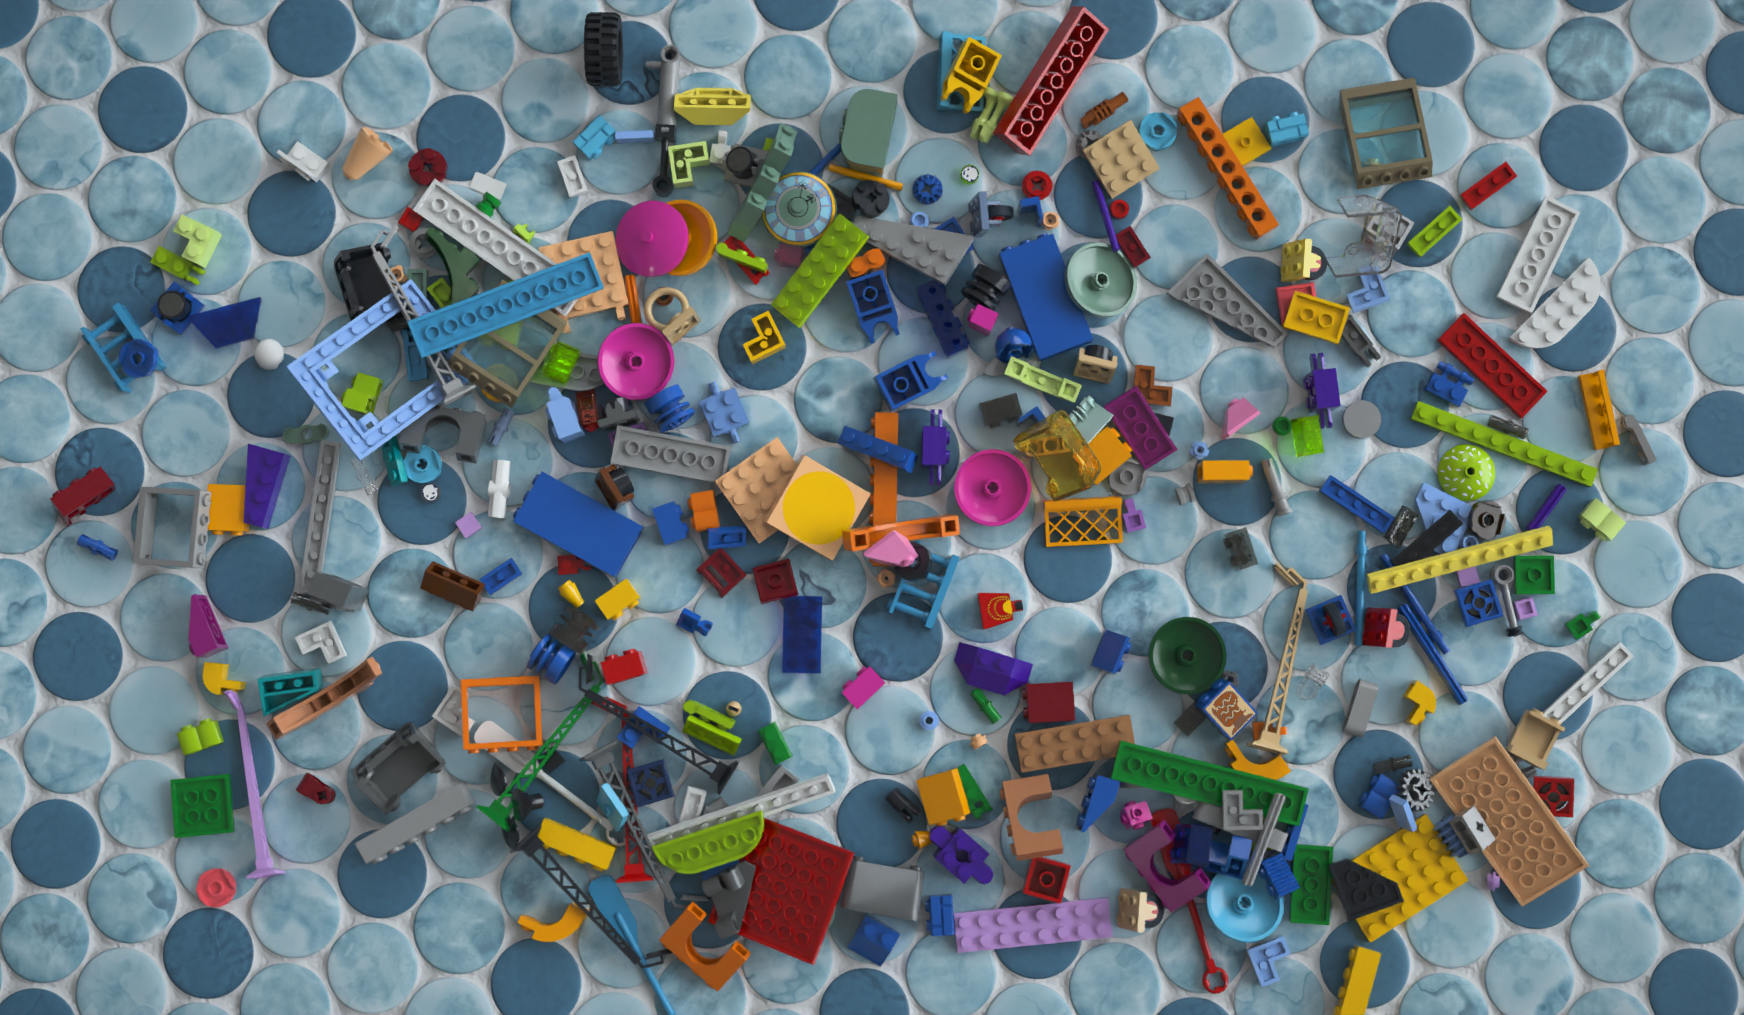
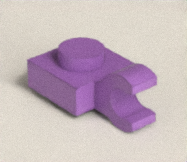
(1133, 519)

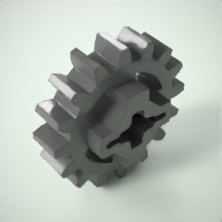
(1415, 789)

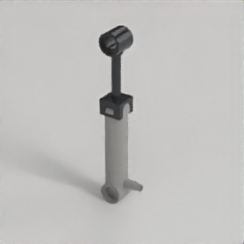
(666, 119)

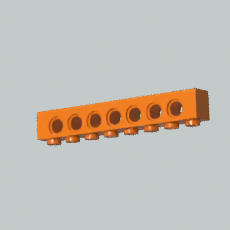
(1237, 173)

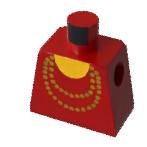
(997, 608)

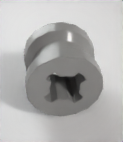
(1185, 494)

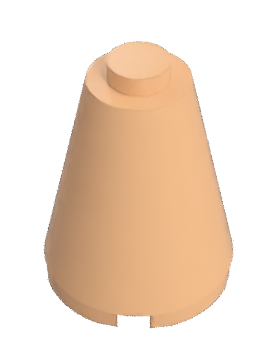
(365, 154)

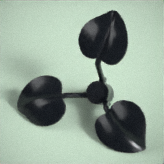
(521, 803)

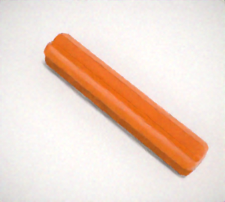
(633, 301)

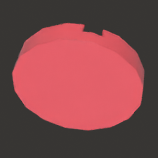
(216, 887)

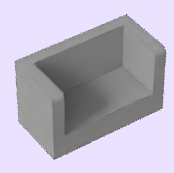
(781, 779)

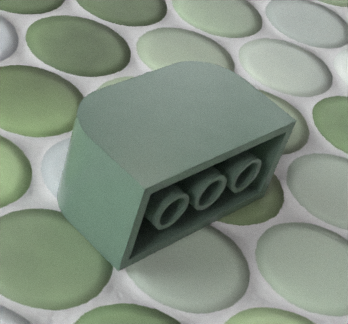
(868, 130)

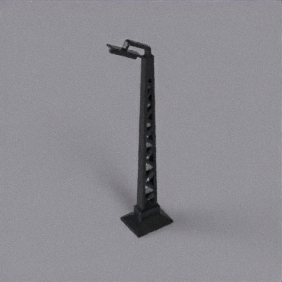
(720, 774)
(529, 846)

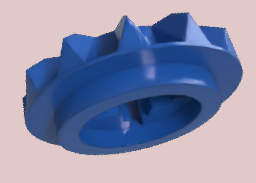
(925, 197)

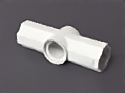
(499, 489)

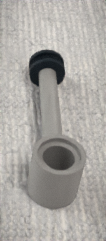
(1514, 630)

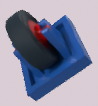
(1330, 620)

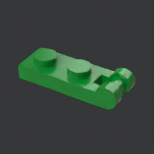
(973, 793)

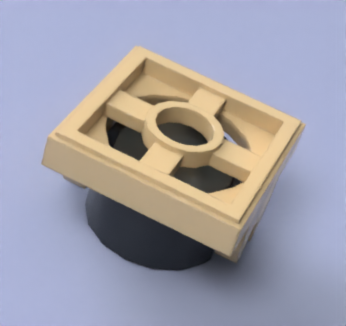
(1096, 364)

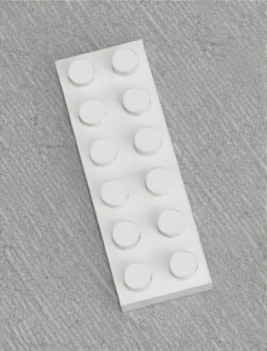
(1538, 254)

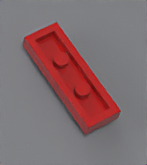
(1488, 186)

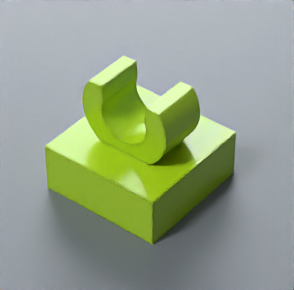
(522, 233)

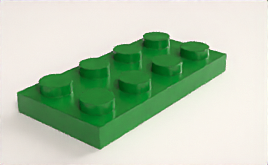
(1312, 900)

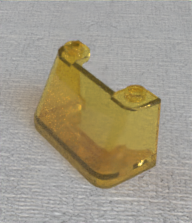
(1061, 455)

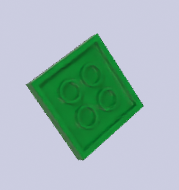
(202, 805)

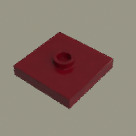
(775, 581)

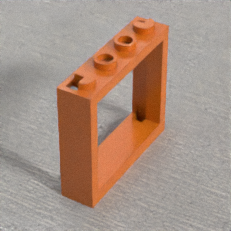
(501, 681)

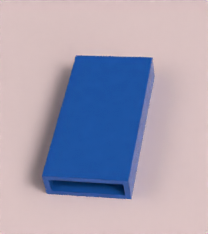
(1041, 297)
(577, 524)

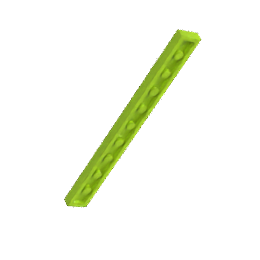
(1504, 444)

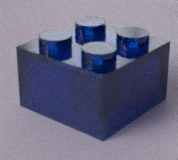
(1191, 845)

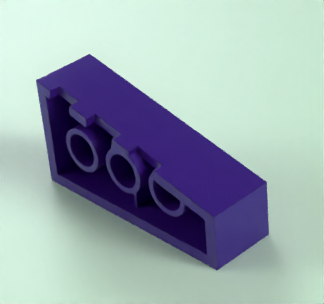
(263, 484)

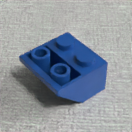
(1110, 652)

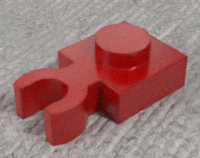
(569, 565)

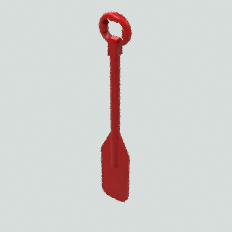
(1179, 872)

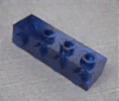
(942, 318)

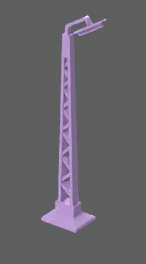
(264, 863)

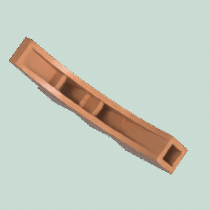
(325, 700)

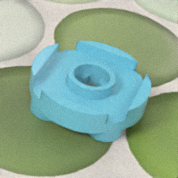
(1158, 120)
(431, 471)

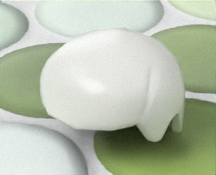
(269, 354)

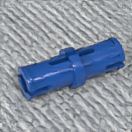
(97, 547)

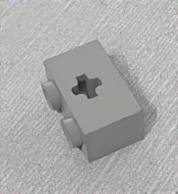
(1471, 830)

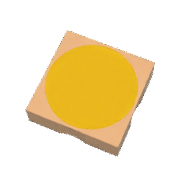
(817, 507)

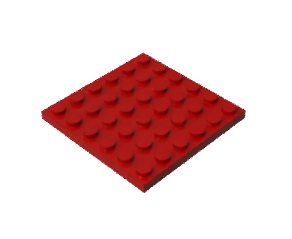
(792, 890)

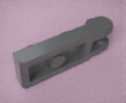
(1358, 341)

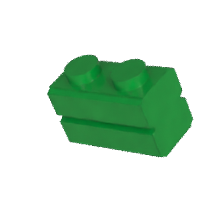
(775, 743)

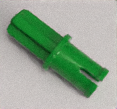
(985, 706)

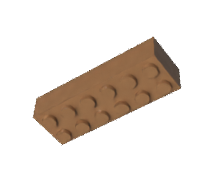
(1072, 743)

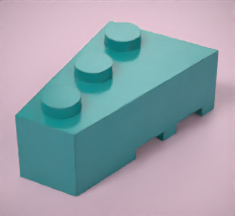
(287, 687)

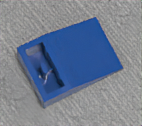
(1100, 796)

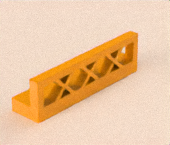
(1599, 410)

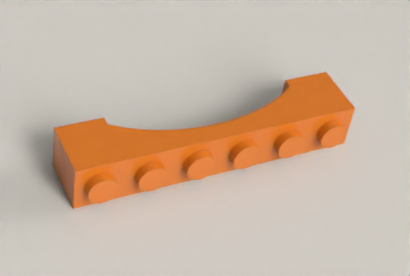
(921, 528)

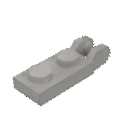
(1638, 438)

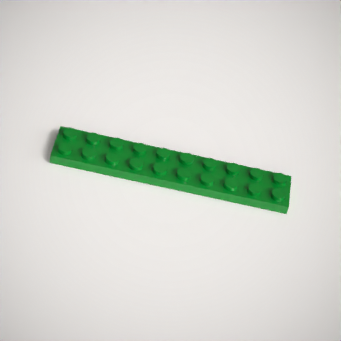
(1204, 780)

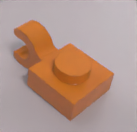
(1257, 726)

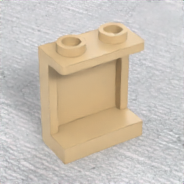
(1534, 738)

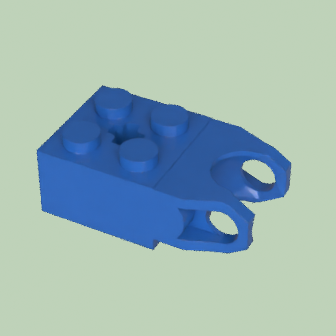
(874, 310)
(914, 378)

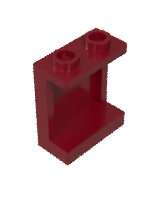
(1049, 702)

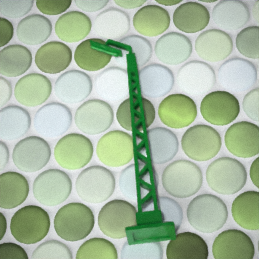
(500, 813)

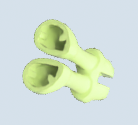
(981, 127)

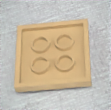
(1120, 159)

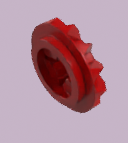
(1037, 176)

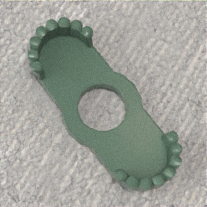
(294, 435)

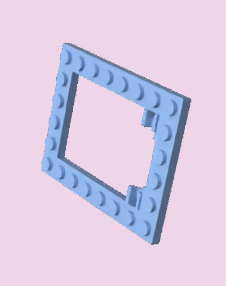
(313, 380)

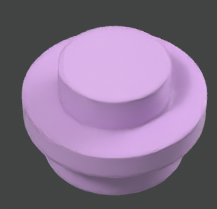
(1493, 881)

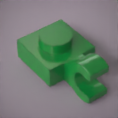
(1581, 625)

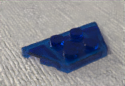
(229, 323)

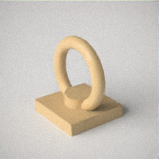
(678, 324)

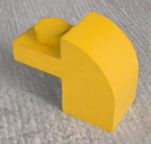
(216, 679)
(1423, 699)

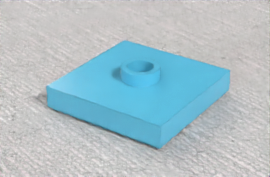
(612, 807)

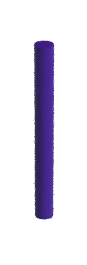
(1105, 216)

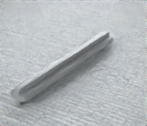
(1263, 839)

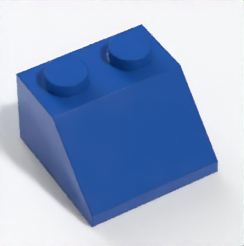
(873, 940)

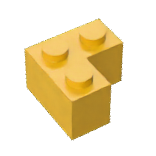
(769, 339)

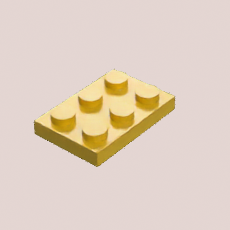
(1316, 317)

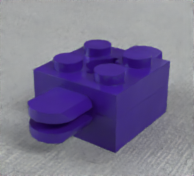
(1321, 390)
(934, 447)
(961, 854)

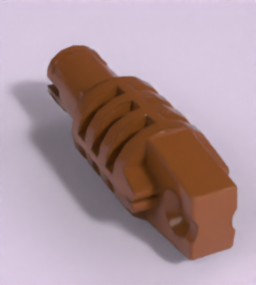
(1103, 110)

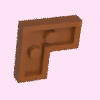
(1153, 394)

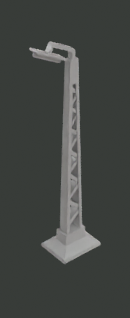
(453, 390)

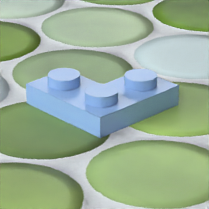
(1371, 295)
(1263, 957)

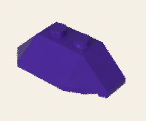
(991, 669)

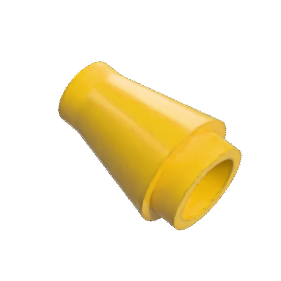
(571, 594)

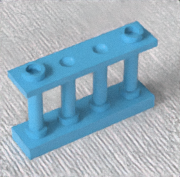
(132, 330)
(934, 599)

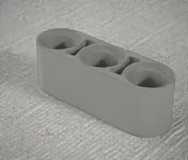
(1360, 708)

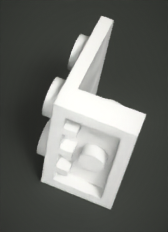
(305, 161)

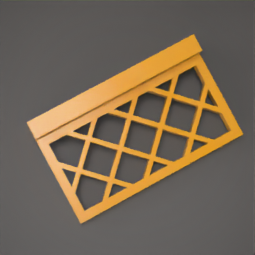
(1083, 504)

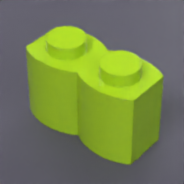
(200, 737)

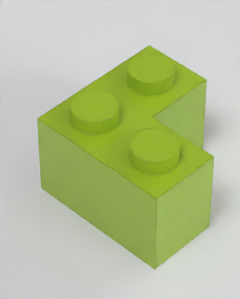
(363, 395)

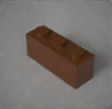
(452, 586)

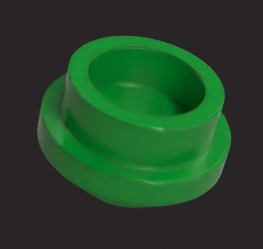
(1281, 426)

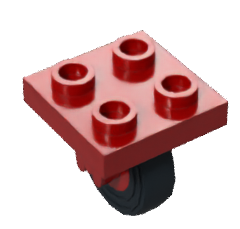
(1385, 628)

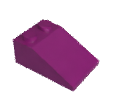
(204, 631)

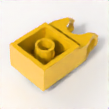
(970, 79)

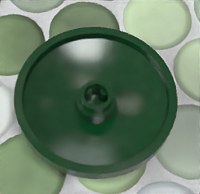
(1187, 655)

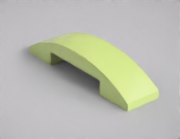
(1042, 380)

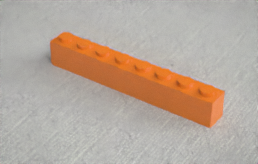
(885, 476)

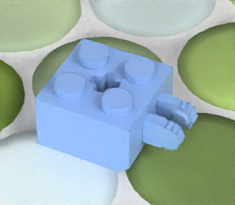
(564, 417)

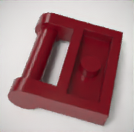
(726, 568)

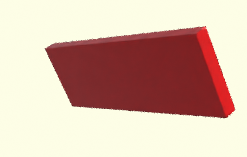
(1492, 366)

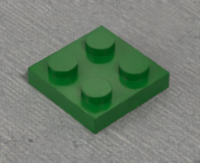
(1534, 575)

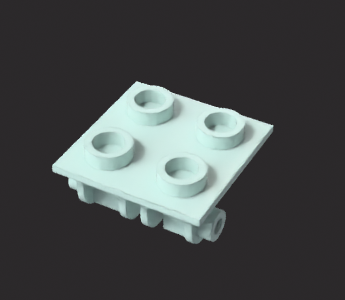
(1090, 418)

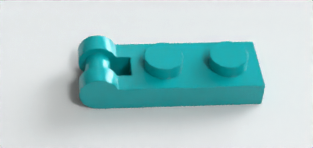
(394, 462)

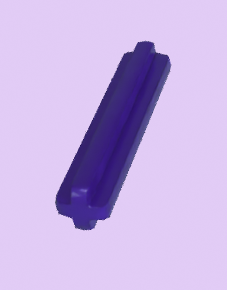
(1546, 507)

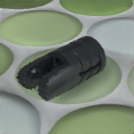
(899, 801)

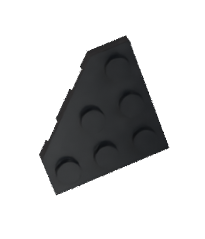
(1362, 889)

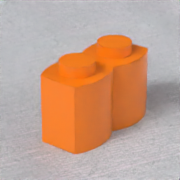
(870, 262)
(704, 511)

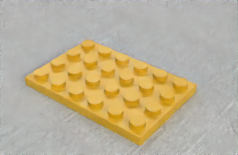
(1418, 866)

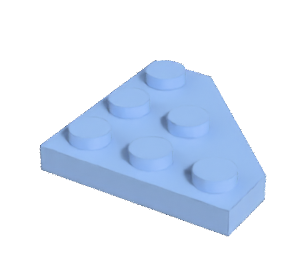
(1433, 505)

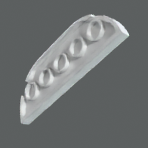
(1561, 309)

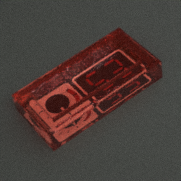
(587, 407)

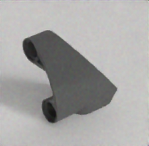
(730, 896)

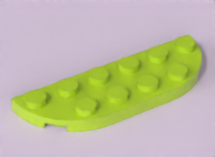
(712, 845)

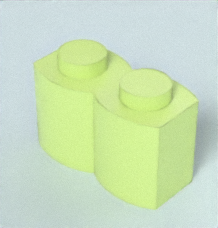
(1601, 520)

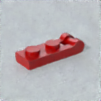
(734, 244)

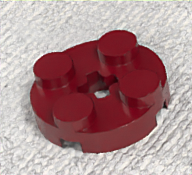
(418, 163)

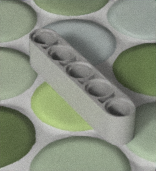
(1212, 815)

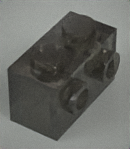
(1240, 548)

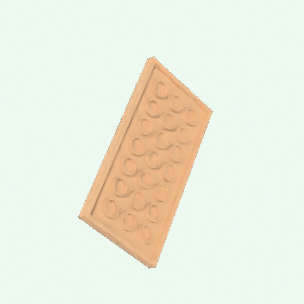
(1529, 843)

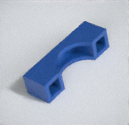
(877, 448)

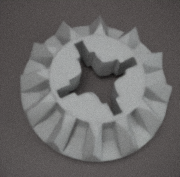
(1081, 141)
(415, 244)

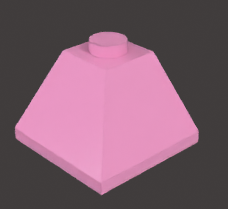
(1237, 415)
(892, 550)

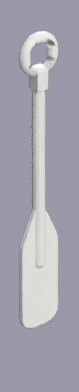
(517, 760)

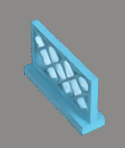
(944, 63)

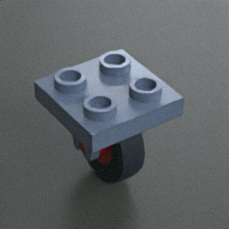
(987, 214)

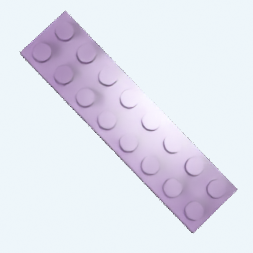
(1032, 925)

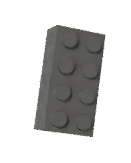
(337, 592)

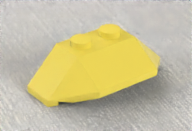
(712, 105)

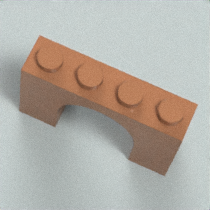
(1025, 843)

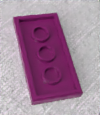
(1140, 427)

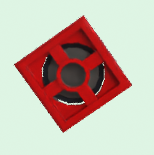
(1556, 793)

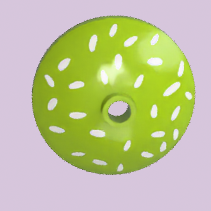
(1454, 477)

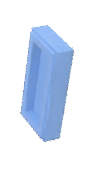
(635, 136)
(1403, 813)

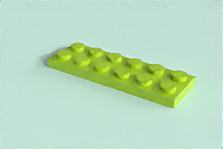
(820, 270)

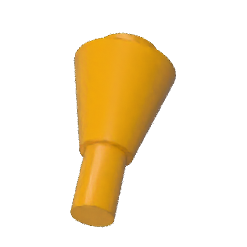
(921, 839)

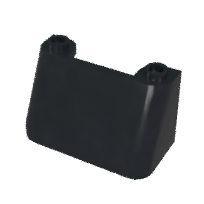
(361, 279)

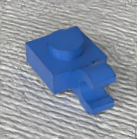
(691, 621)

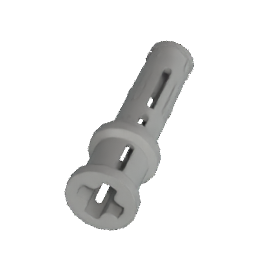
(1278, 496)

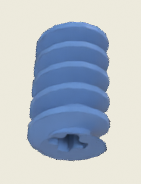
(1450, 837)

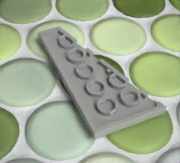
(1221, 297)

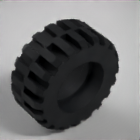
(603, 49)

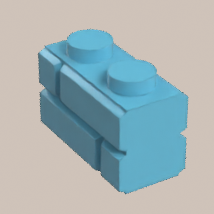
(1286, 129)
(595, 138)

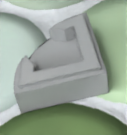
(995, 368)

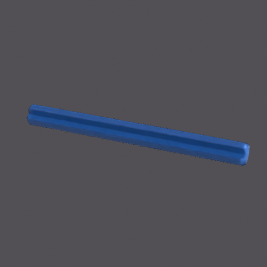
(1433, 655)

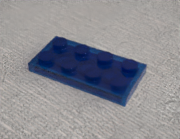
(802, 634)

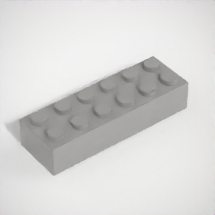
(413, 824)

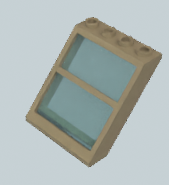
(1385, 133)
(509, 356)

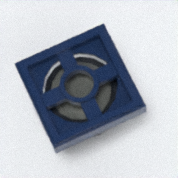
(652, 783)

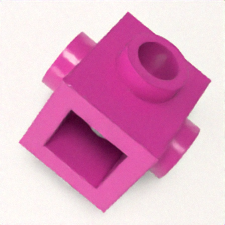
(1135, 815)

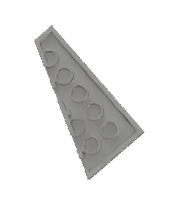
(921, 248)

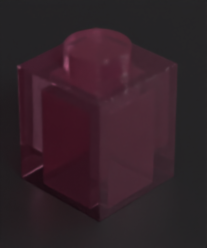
(788, 256)

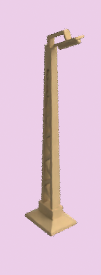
(1267, 740)

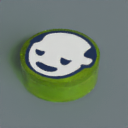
(969, 174)

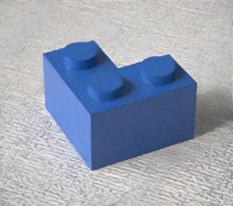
(1229, 859)

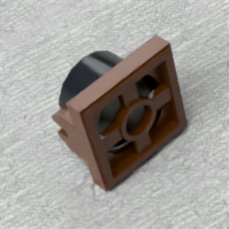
(614, 486)

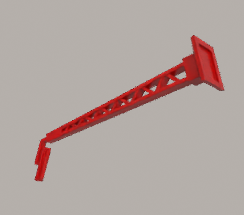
(633, 872)

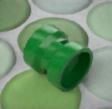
(488, 204)

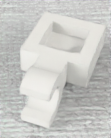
(718, 150)

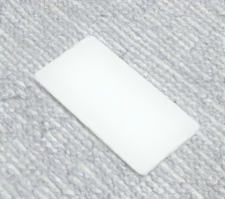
(487, 184)

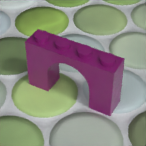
(1171, 891)

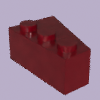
(82, 494)

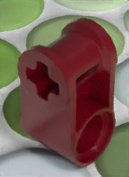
(313, 787)

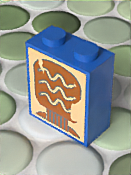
(1226, 708)

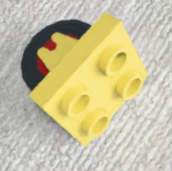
(1302, 261)

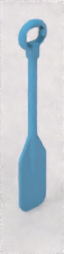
(617, 912)

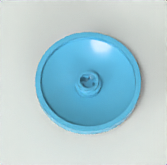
(1241, 910)

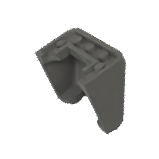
(397, 766)
(883, 889)

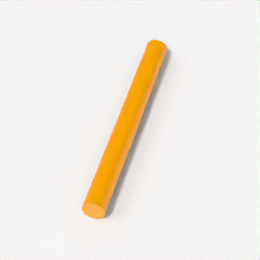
(863, 176)

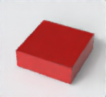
(411, 219)

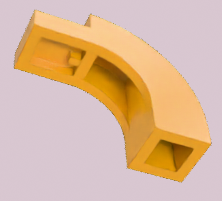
(1273, 768)
(556, 931)

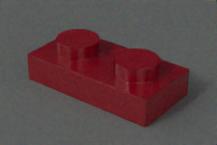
(1132, 247)

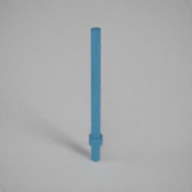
(1360, 550)

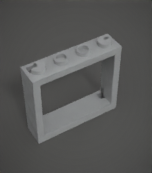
(146, 523)

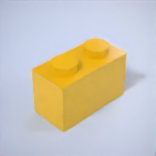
(618, 599)

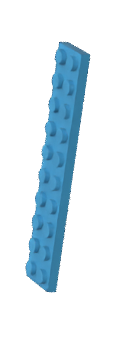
(505, 305)

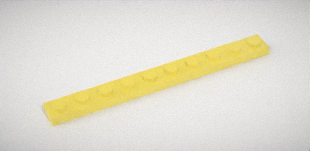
(1459, 559)

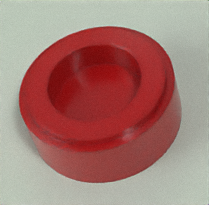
(1119, 209)

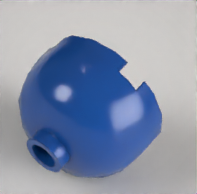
(1013, 343)

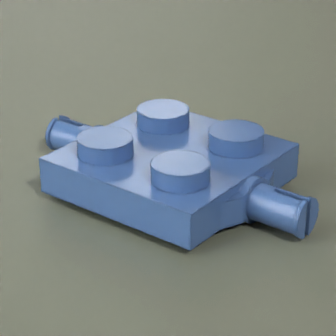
(724, 412)

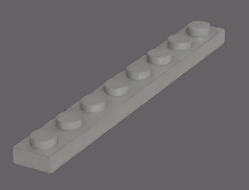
(320, 512)

